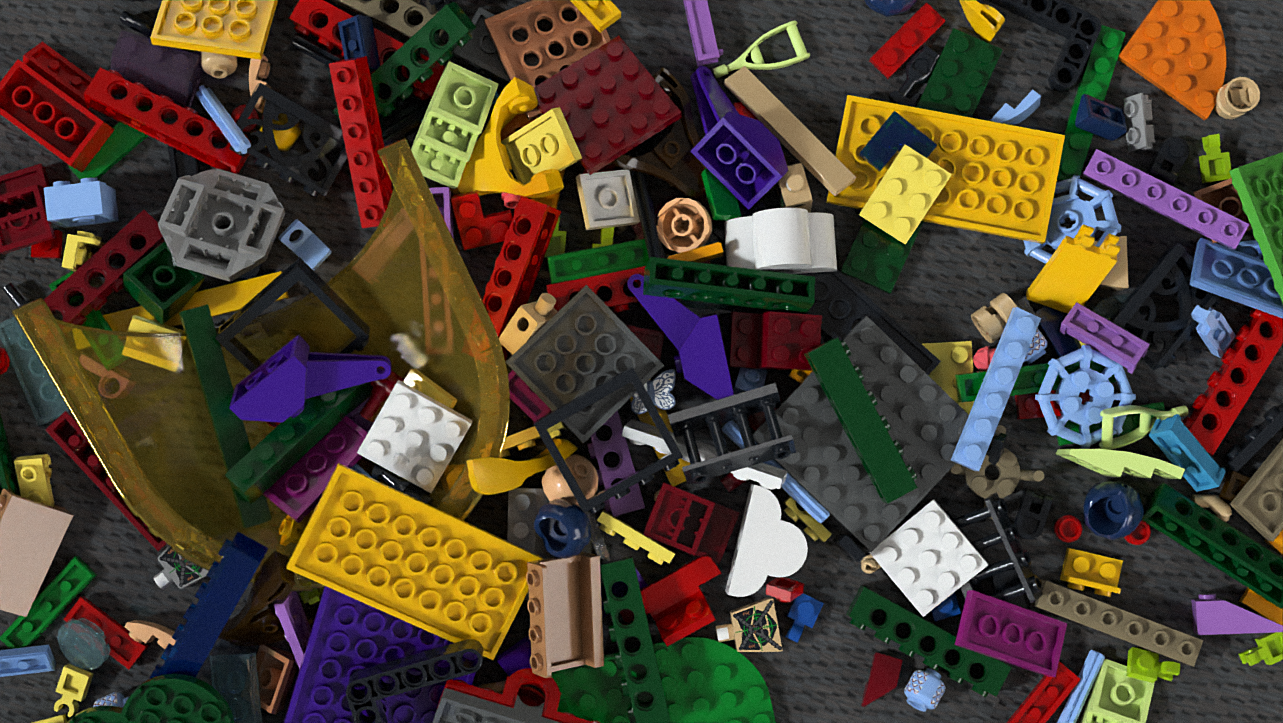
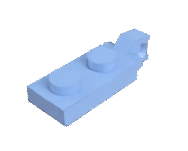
(1213, 330)

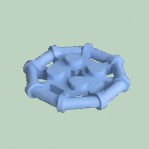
(1078, 210)
(1068, 391)

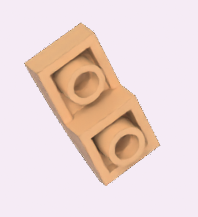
(257, 71)
(147, 631)

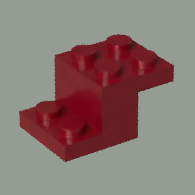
(24, 209)
(772, 340)
(690, 523)

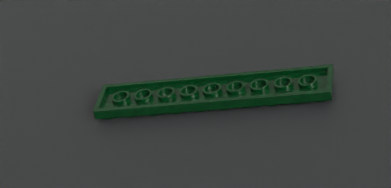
(952, 89)

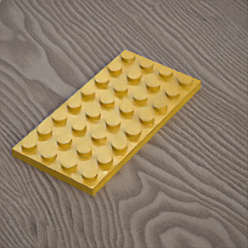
(999, 171)
(413, 561)

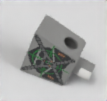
(177, 570)

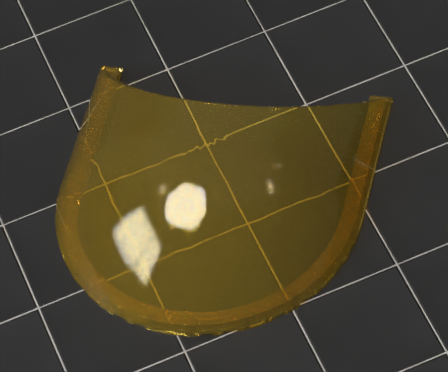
(151, 421)

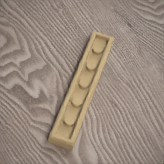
(789, 131)

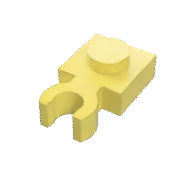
(74, 686)

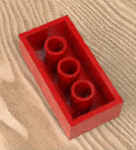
(51, 116)

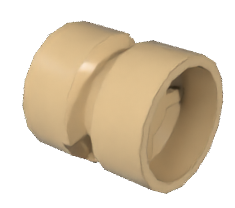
(1237, 98)
(993, 319)

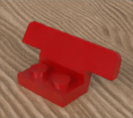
(678, 601)

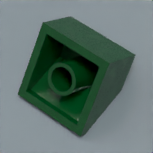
(161, 284)

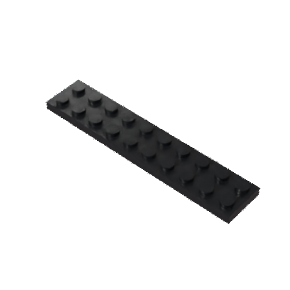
(845, 305)

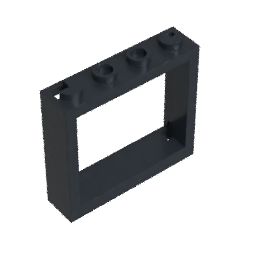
(297, 271)
(622, 487)

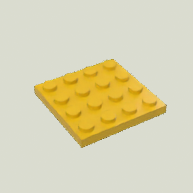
(215, 26)

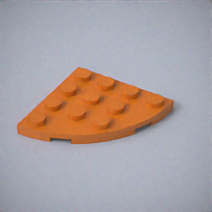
(1180, 52)

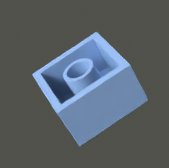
(80, 203)

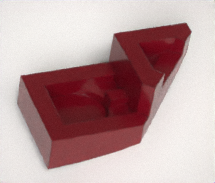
(882, 677)

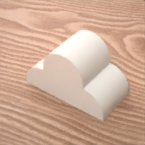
(782, 241)
(764, 545)

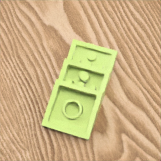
(452, 124)
(1115, 462)
(1117, 697)

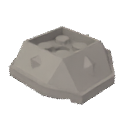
(217, 199)

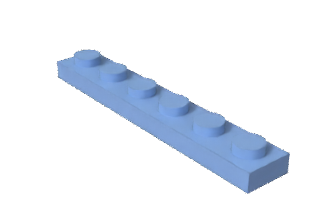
(995, 389)

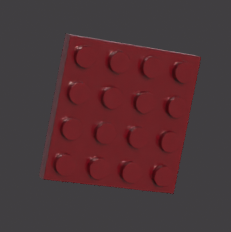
(608, 103)

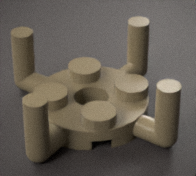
(1007, 479)

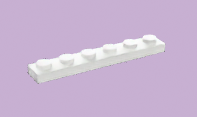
(642, 433)

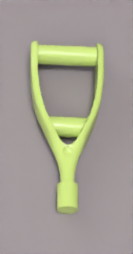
(758, 61)
(1146, 423)

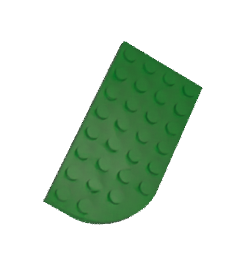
(699, 679)

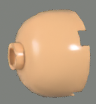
(684, 225)
(584, 473)

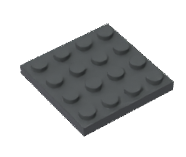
(578, 352)

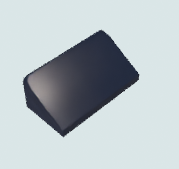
(359, 40)
(1100, 118)
(1050, 327)

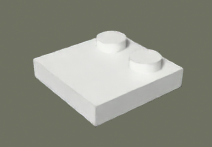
(607, 199)

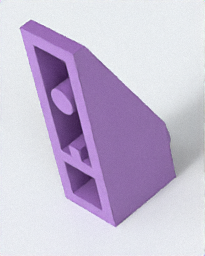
(1218, 616)

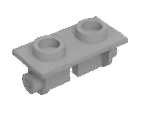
(1137, 112)

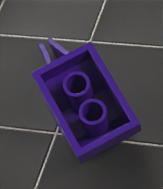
(734, 145)
(697, 339)
(294, 374)

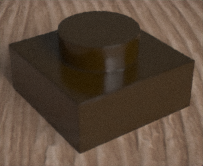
(1233, 484)

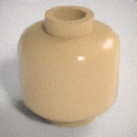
(218, 64)

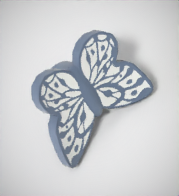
(658, 391)

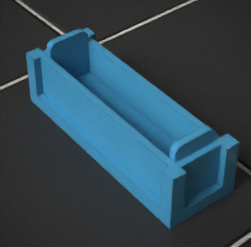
(1186, 452)

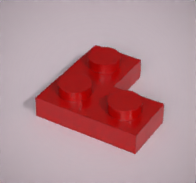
(476, 228)

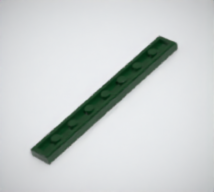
(218, 394)

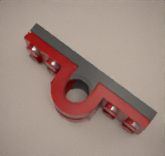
(513, 705)

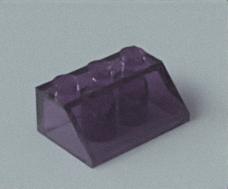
(158, 67)

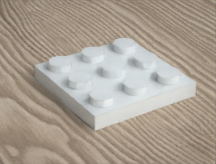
(414, 436)
(928, 558)

